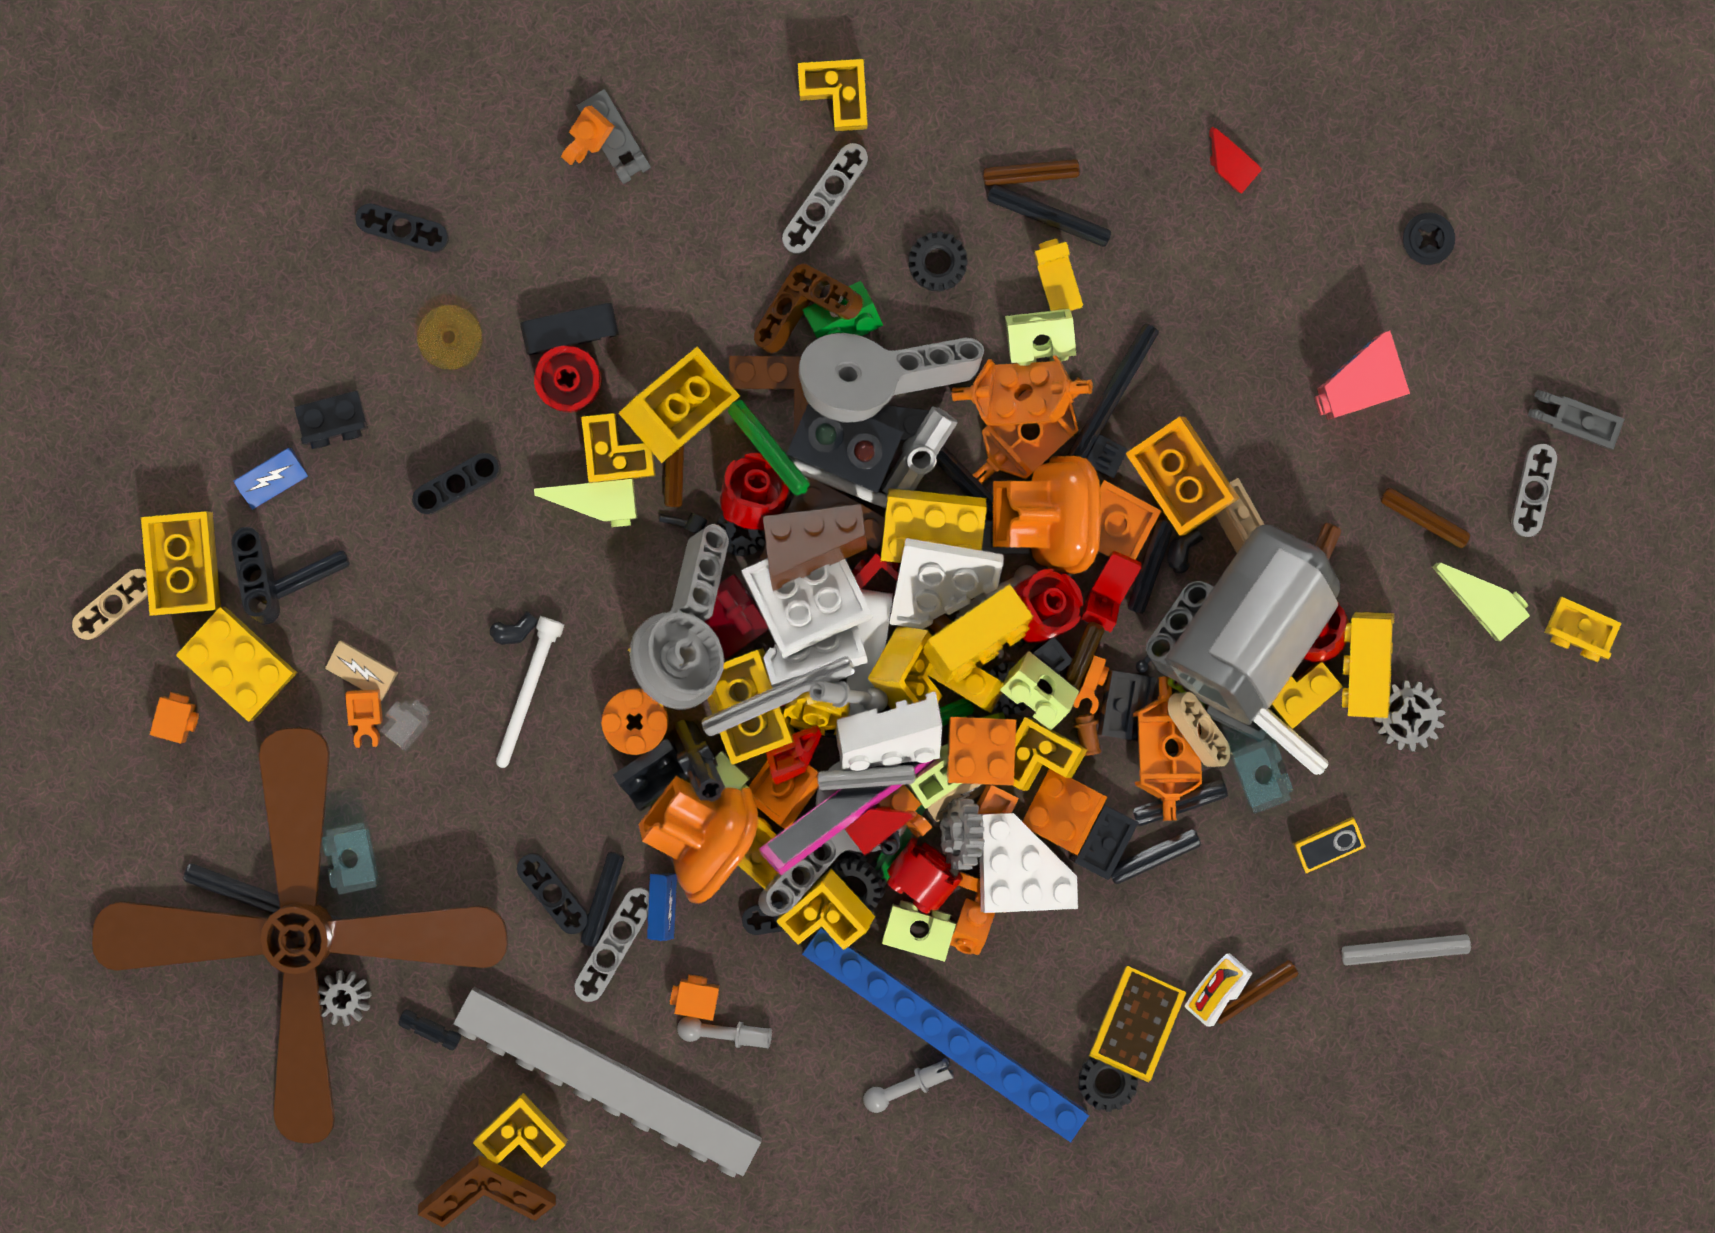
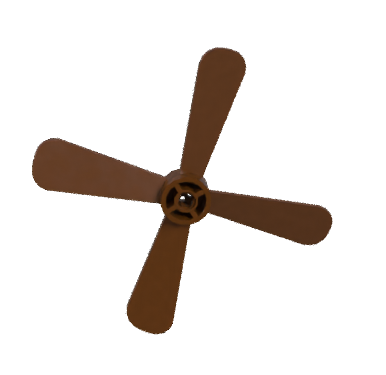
(295, 789)

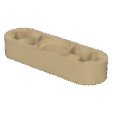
(89, 613)
(1186, 714)

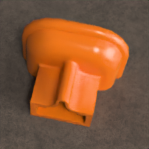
(1052, 514)
(701, 835)

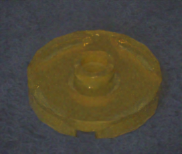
(467, 337)

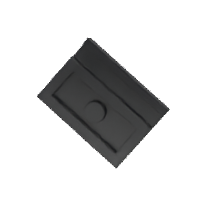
(1122, 697)

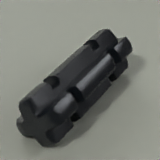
(429, 1029)

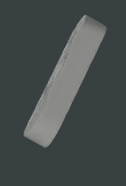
(1531, 464)

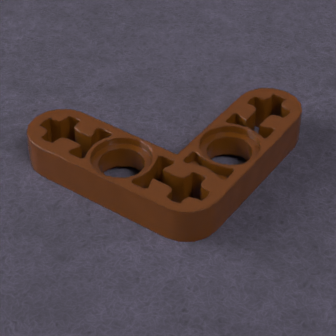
(801, 295)

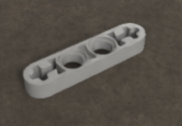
(827, 200)
(616, 945)

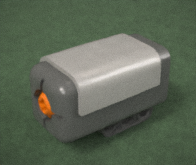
(1250, 625)

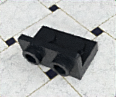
(331, 418)
(650, 774)
(1105, 842)

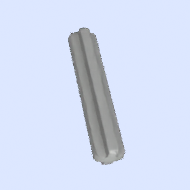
(866, 778)

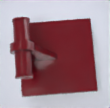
(735, 617)

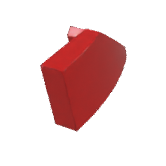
(1231, 162)
(794, 757)
(877, 826)

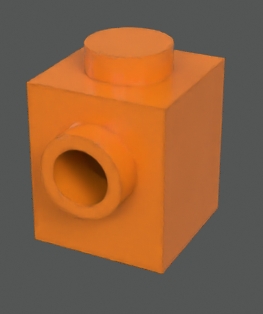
(174, 718)
(695, 997)

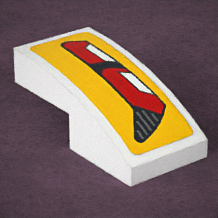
(1218, 987)

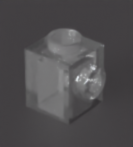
(406, 723)

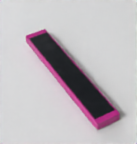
(825, 822)

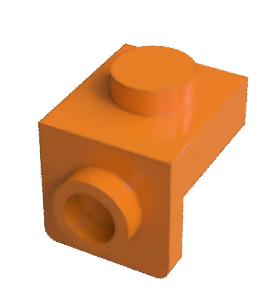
(971, 928)

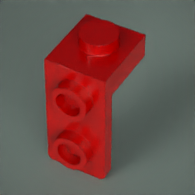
(865, 571)
(1109, 590)

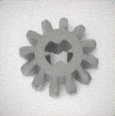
(352, 1006)

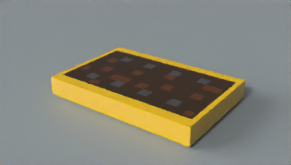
(1137, 1024)

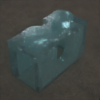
(1261, 795)
(354, 838)

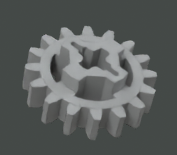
(1423, 714)
(962, 834)

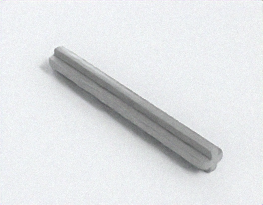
(776, 696)

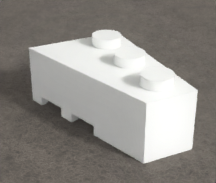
(892, 736)

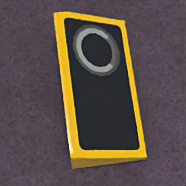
(1329, 845)

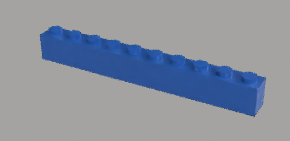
(947, 1034)

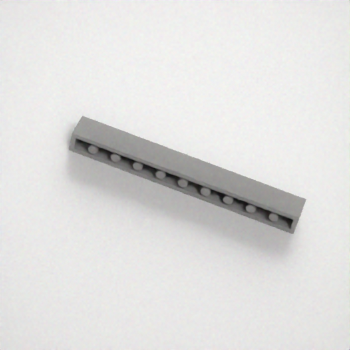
(608, 1082)

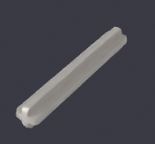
(1406, 949)

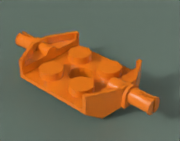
(999, 386)
(1021, 457)
(1159, 772)

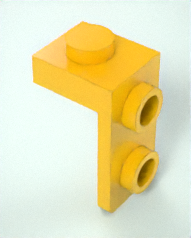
(1057, 276)

